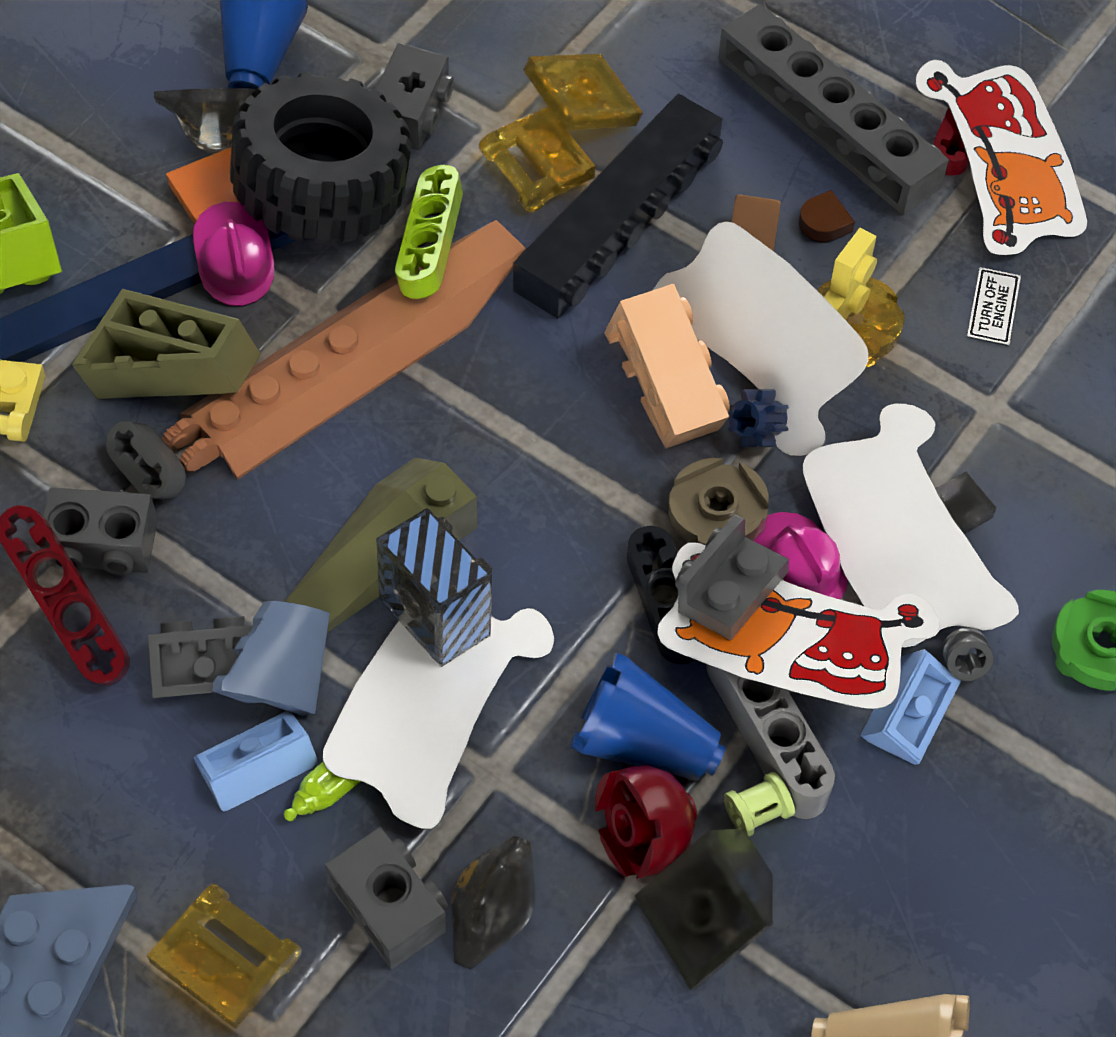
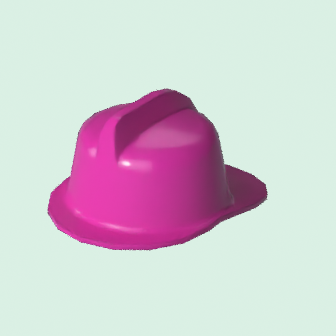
(233, 254)
(810, 551)

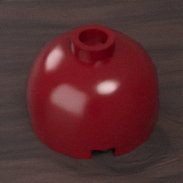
(646, 819)

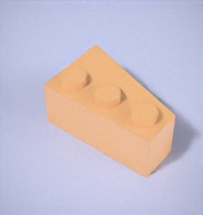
(669, 365)

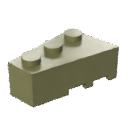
(164, 350)

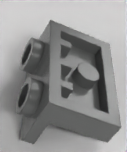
(728, 579)
(190, 659)

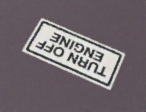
(994, 306)

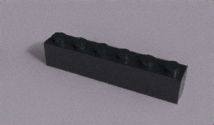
(617, 206)

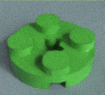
(1074, 643)

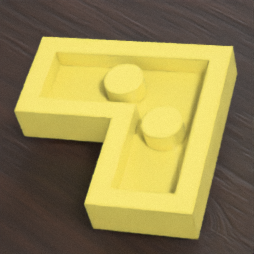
(850, 274)

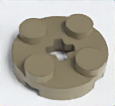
(712, 479)

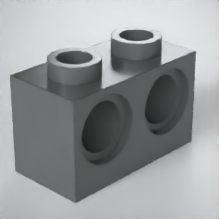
(101, 519)

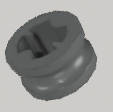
(974, 665)

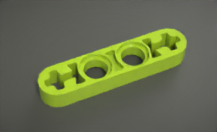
(423, 230)

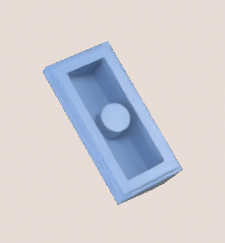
(916, 712)
(256, 760)

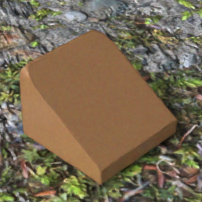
(757, 217)

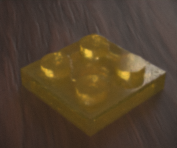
(582, 91)

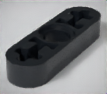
(646, 579)

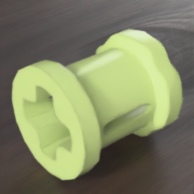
(759, 803)

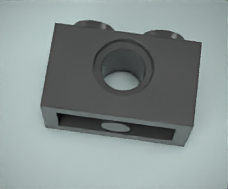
(395, 927)

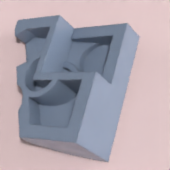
(279, 658)

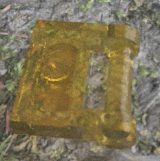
(549, 151)
(211, 967)

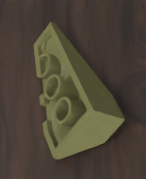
(347, 570)

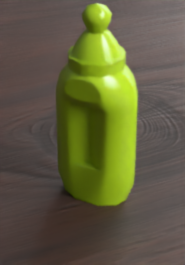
(318, 792)

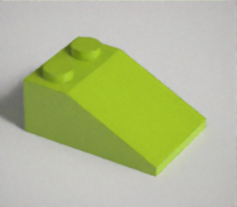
(25, 237)

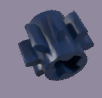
(758, 418)

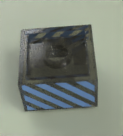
(435, 586)

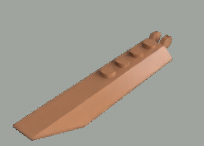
(342, 359)

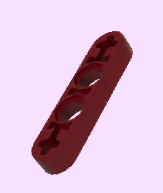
(67, 592)

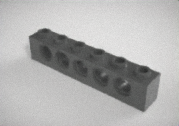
(832, 109)

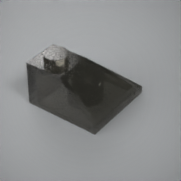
(710, 903)

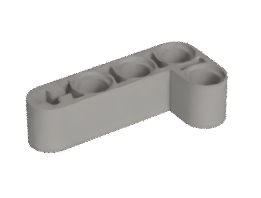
(778, 718)

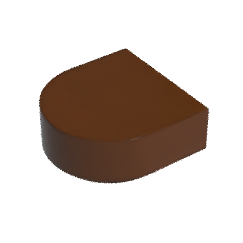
(825, 218)

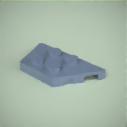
(54, 953)

